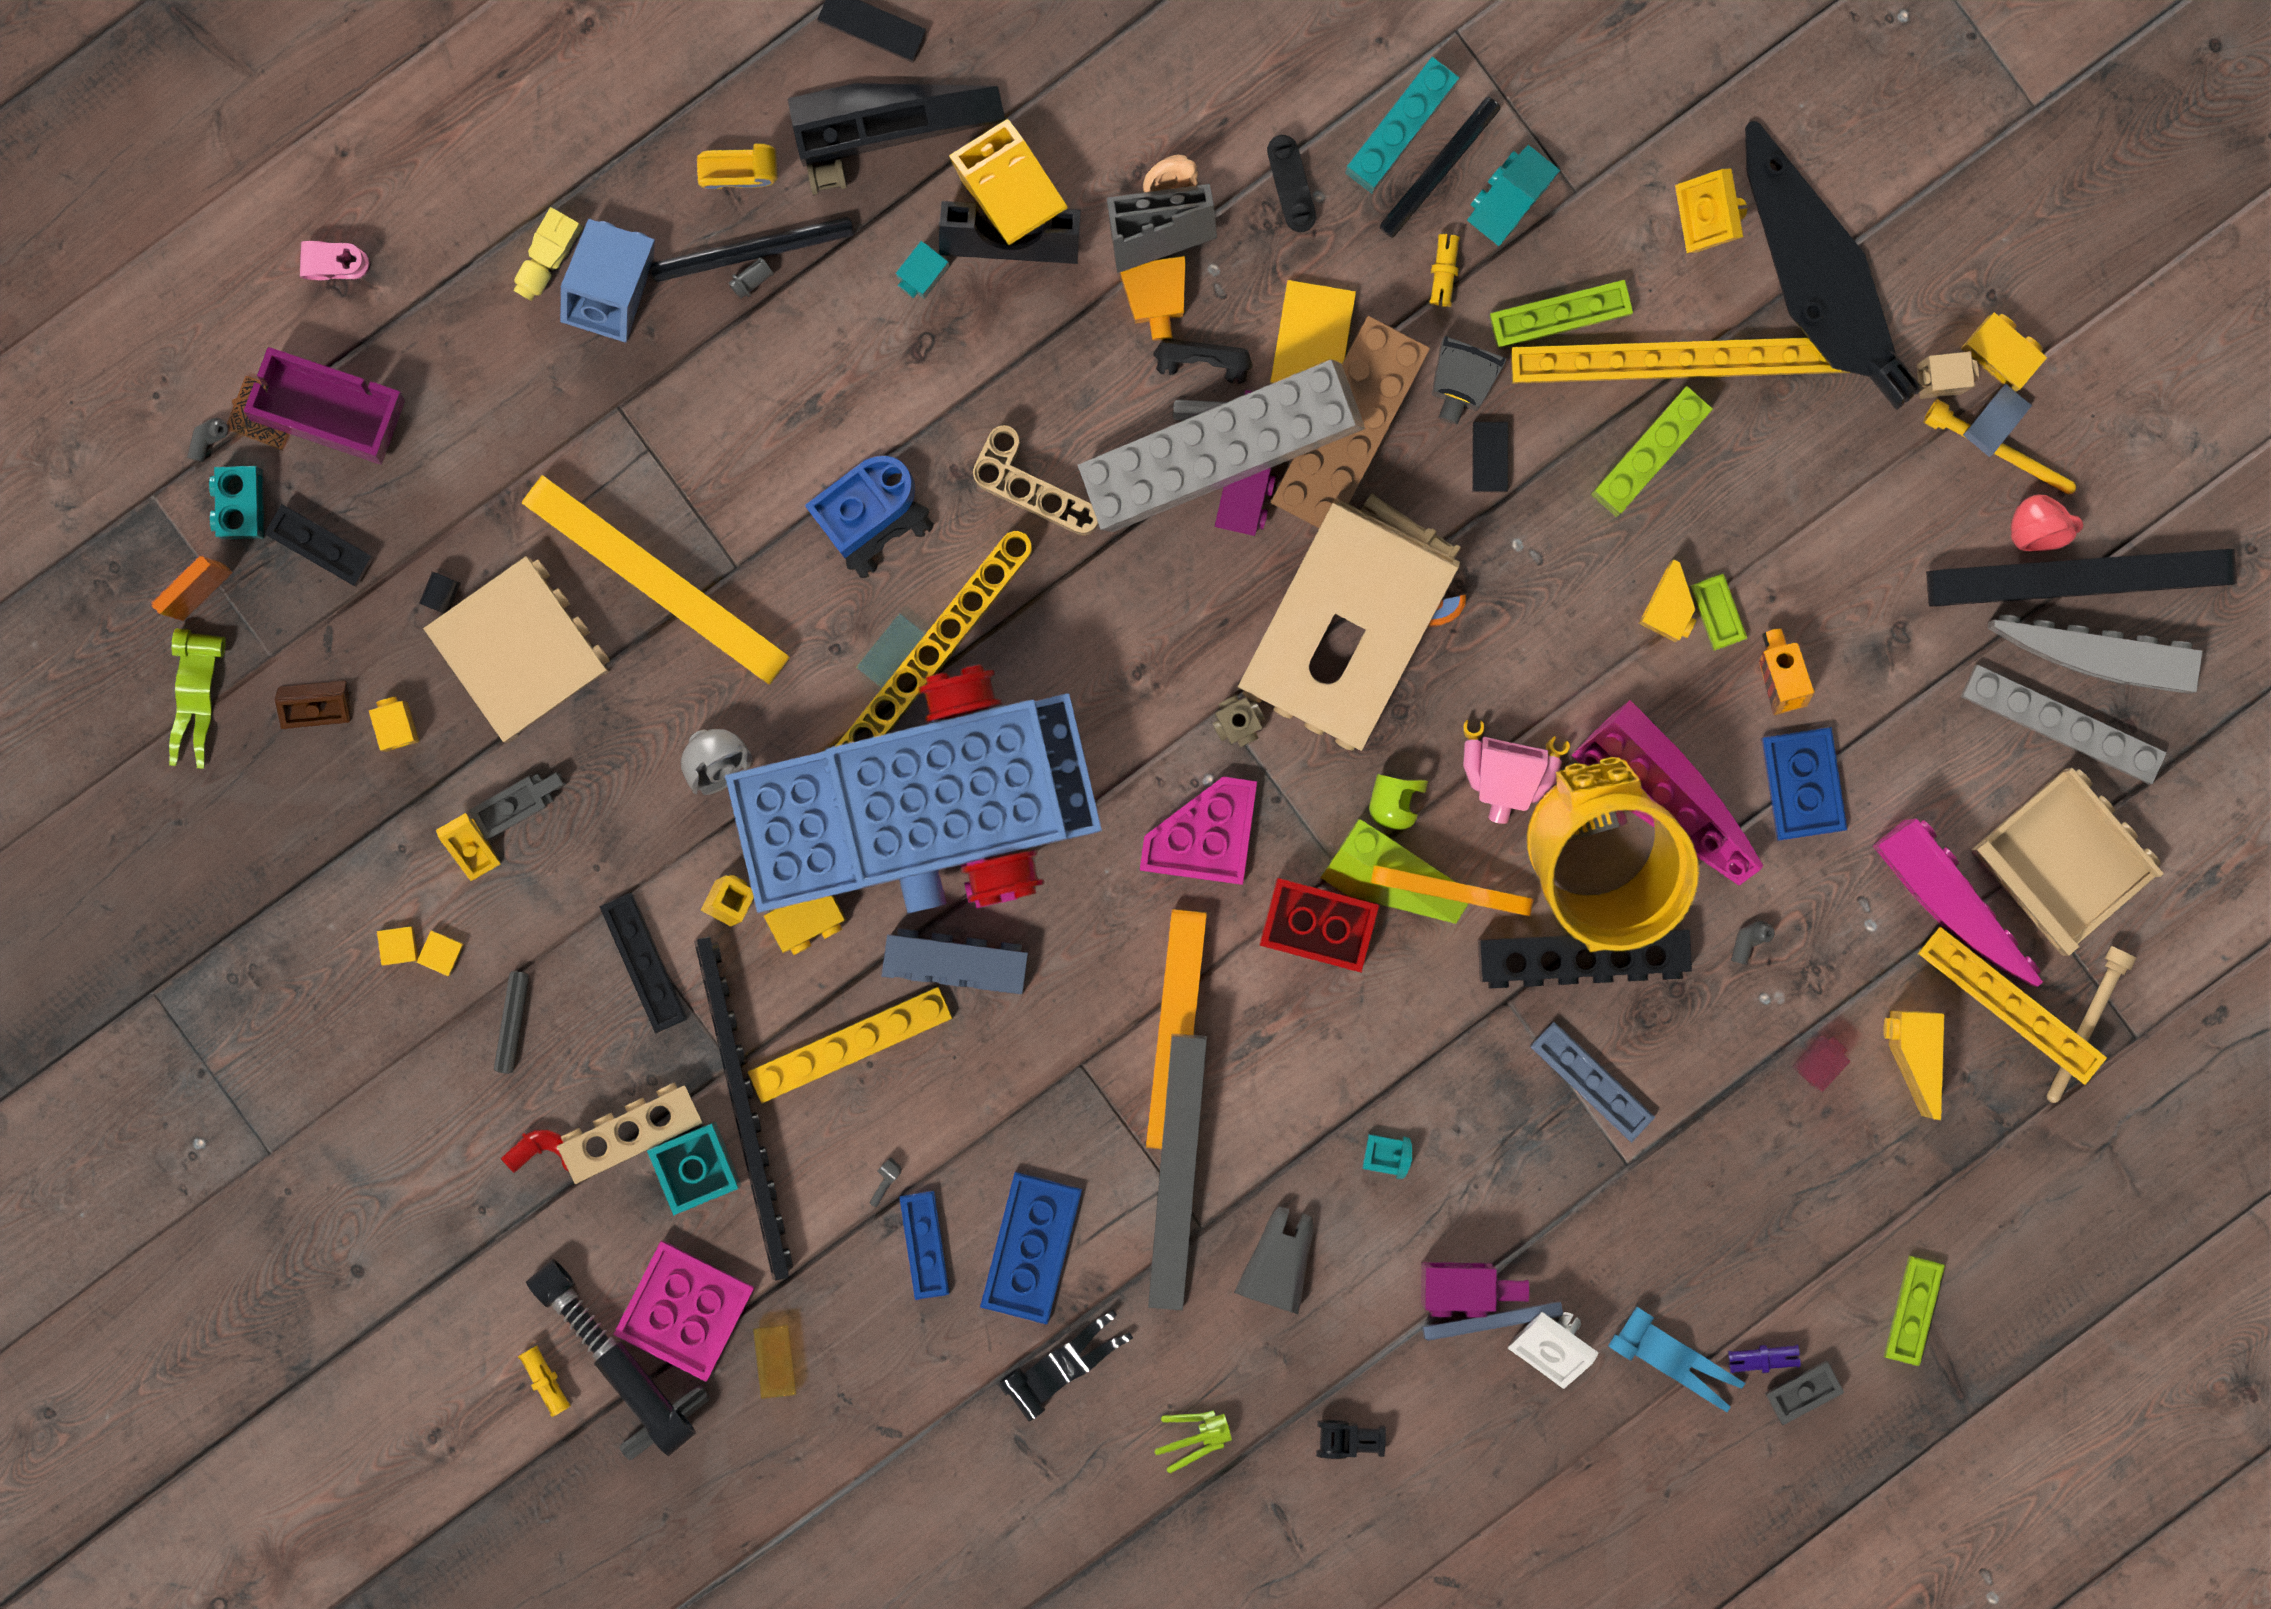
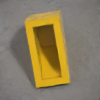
(1670, 605)

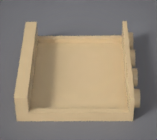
(517, 648)
(2067, 860)

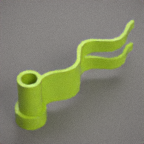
(193, 688)

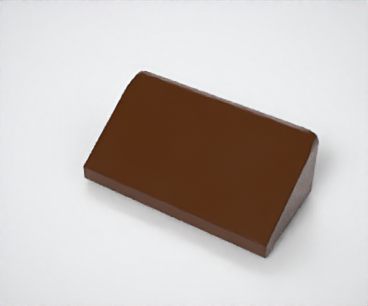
(312, 704)

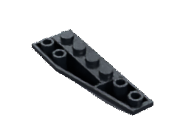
(881, 116)

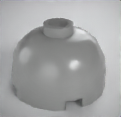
(711, 757)

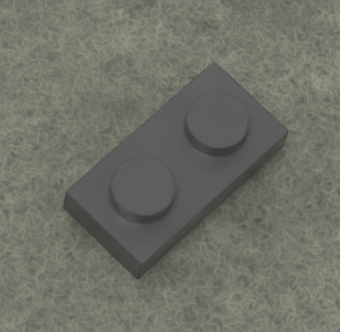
(1804, 1392)

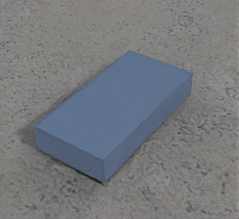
(1997, 420)

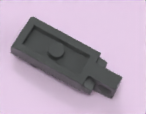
(515, 804)

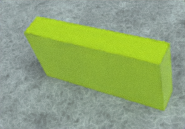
(1718, 612)

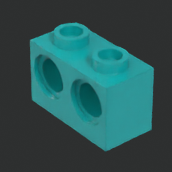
(248, 501)

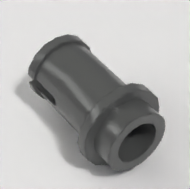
(750, 278)

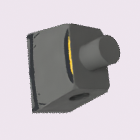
(1463, 377)

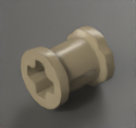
(826, 176)

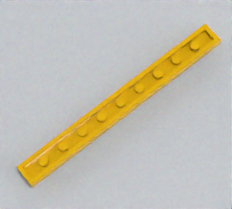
(1667, 360)

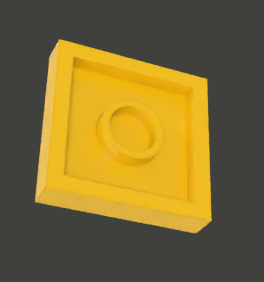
(1710, 210)

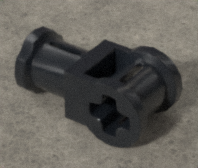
(1347, 1439)

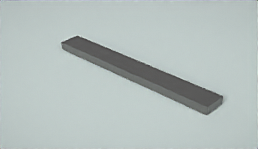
(1177, 1171)

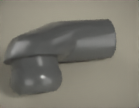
(204, 435)
(1750, 937)

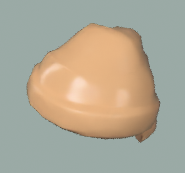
(1170, 174)

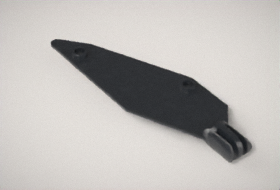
(1823, 272)

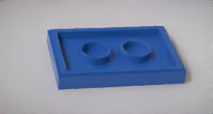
(1804, 784)

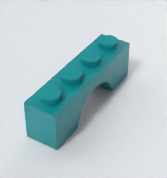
(1401, 125)

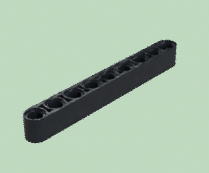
(2081, 577)

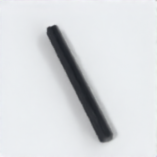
(752, 249)

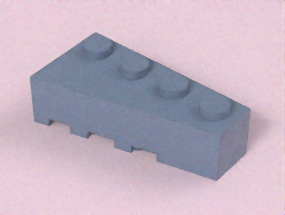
(955, 963)

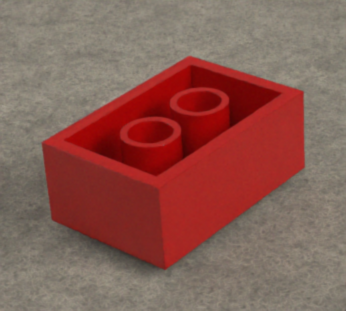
(1318, 925)

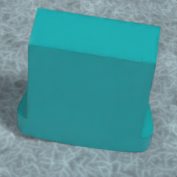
(1388, 1155)

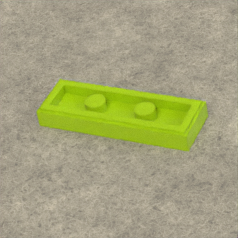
(1914, 1310)

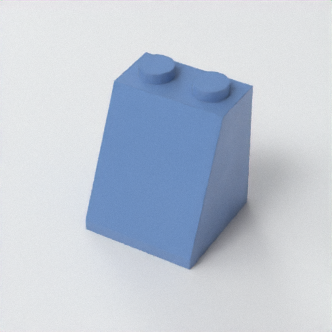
(606, 280)

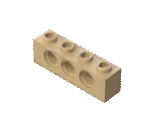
(682, 1118)

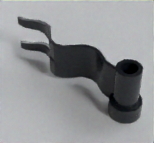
(1058, 1369)

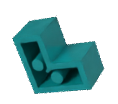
(1513, 192)

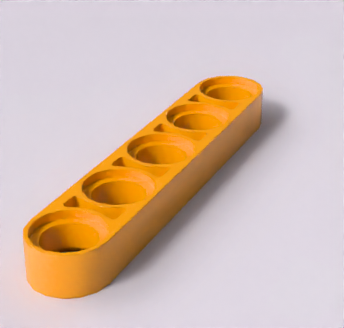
(1452, 890)

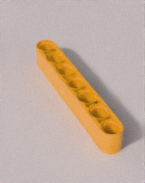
(1177, 1006)

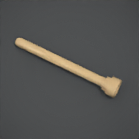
(2117, 964)

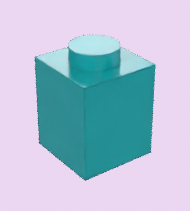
(921, 271)

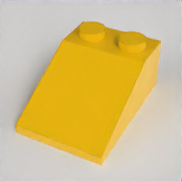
(1918, 1050)

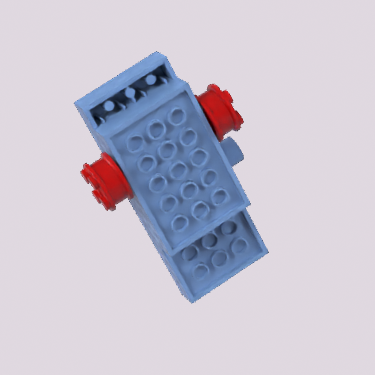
(920, 802)

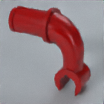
(530, 1145)

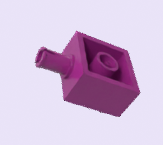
(1466, 1288)

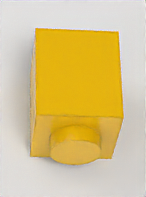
(393, 724)

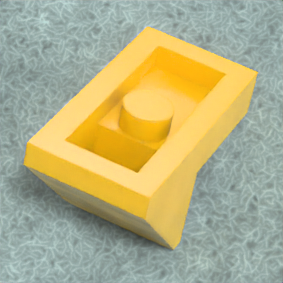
(468, 846)

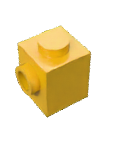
(728, 900)

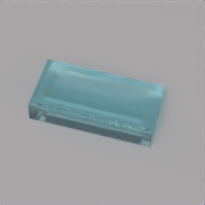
(890, 650)

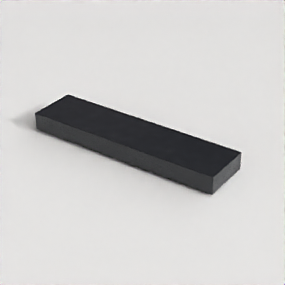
(643, 962)

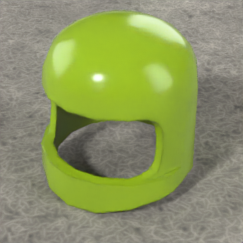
(1392, 801)

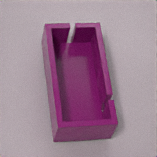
(324, 405)

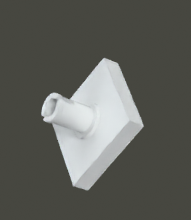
(1554, 1348)

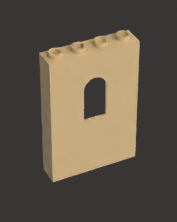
(1370, 579)

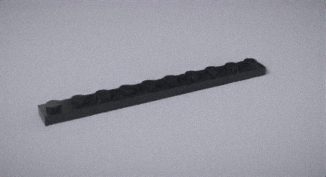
(747, 1122)

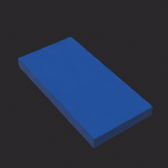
(1031, 1248)

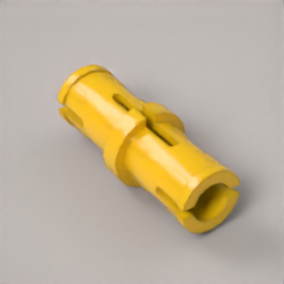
(1444, 270)
(544, 1381)

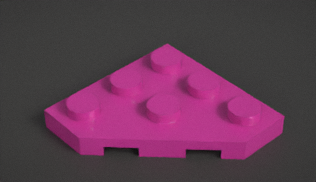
(1206, 835)

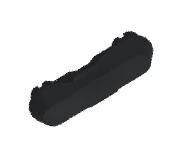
(1291, 183)
(1233, 358)
(914, 518)

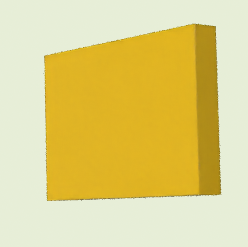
(1311, 328)

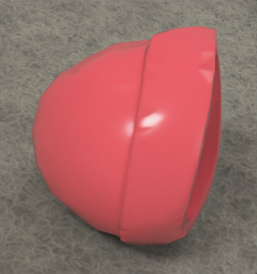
(2043, 525)

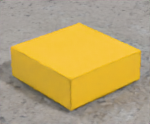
(397, 945)
(440, 953)

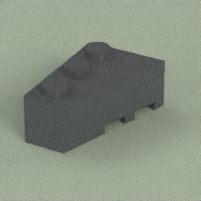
(1159, 223)

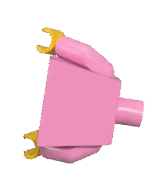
(1508, 772)

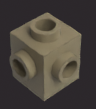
(1225, 727)

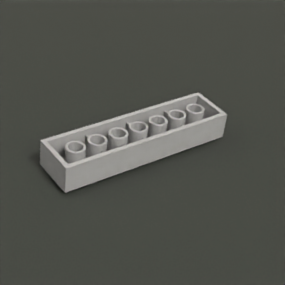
(1221, 446)

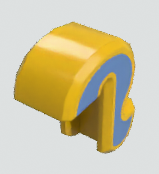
(738, 168)

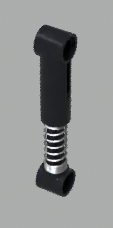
(663, 1421)

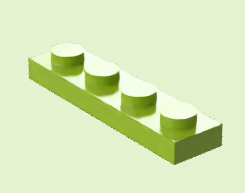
(1561, 314)

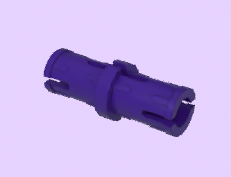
(1764, 1358)

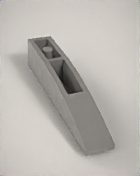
(2107, 656)

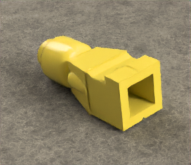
(548, 250)

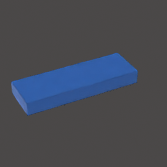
(924, 1245)

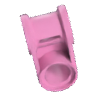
(326, 261)

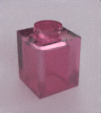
(1822, 1062)

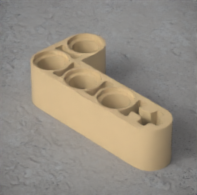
(1039, 489)

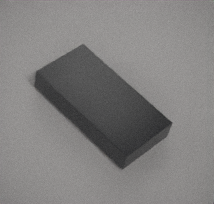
(1490, 457)

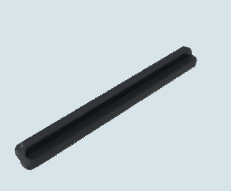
(1440, 167)

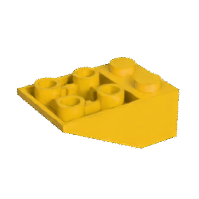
(1007, 181)

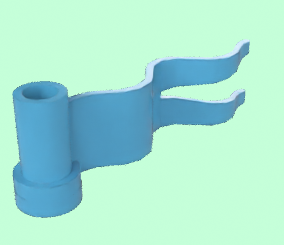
(1669, 1356)

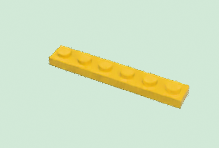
(2012, 1005)
(850, 1045)

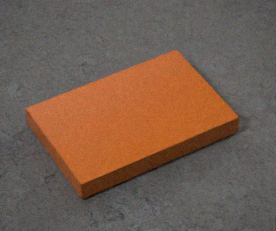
(191, 588)

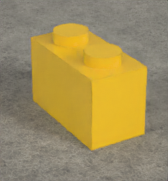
(2005, 351)
(800, 922)

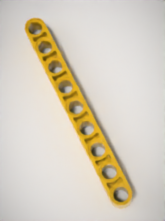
(655, 579)
(935, 639)

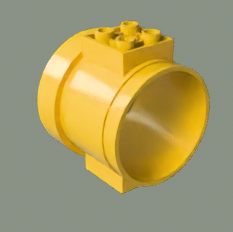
(1646, 904)

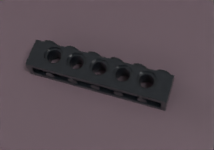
(1494, 952)

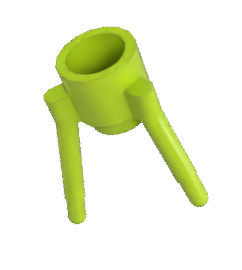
(1212, 1432)

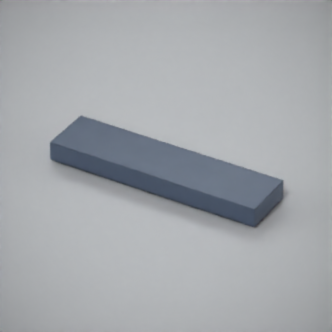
(1592, 1081)
(1492, 1321)

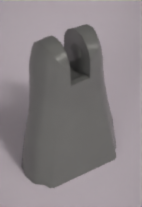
(1278, 1264)

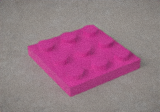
(684, 1310)

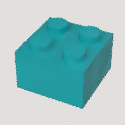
(694, 1168)

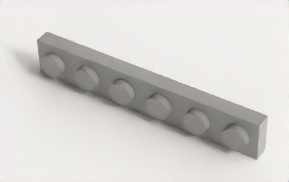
(2063, 724)

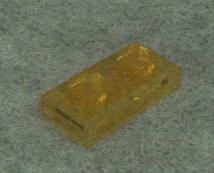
(775, 1361)

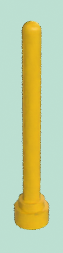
(1941, 416)

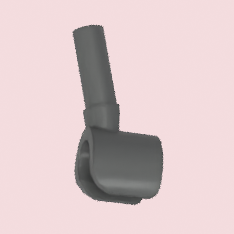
(889, 1171)

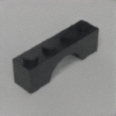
(970, 233)

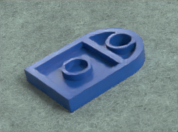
(862, 503)

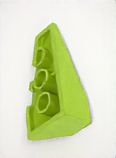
(1367, 847)

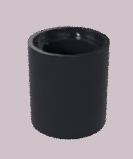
(439, 592)

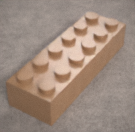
(1379, 374)

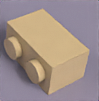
(1947, 374)

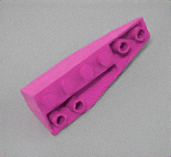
(1675, 786)
(1950, 898)

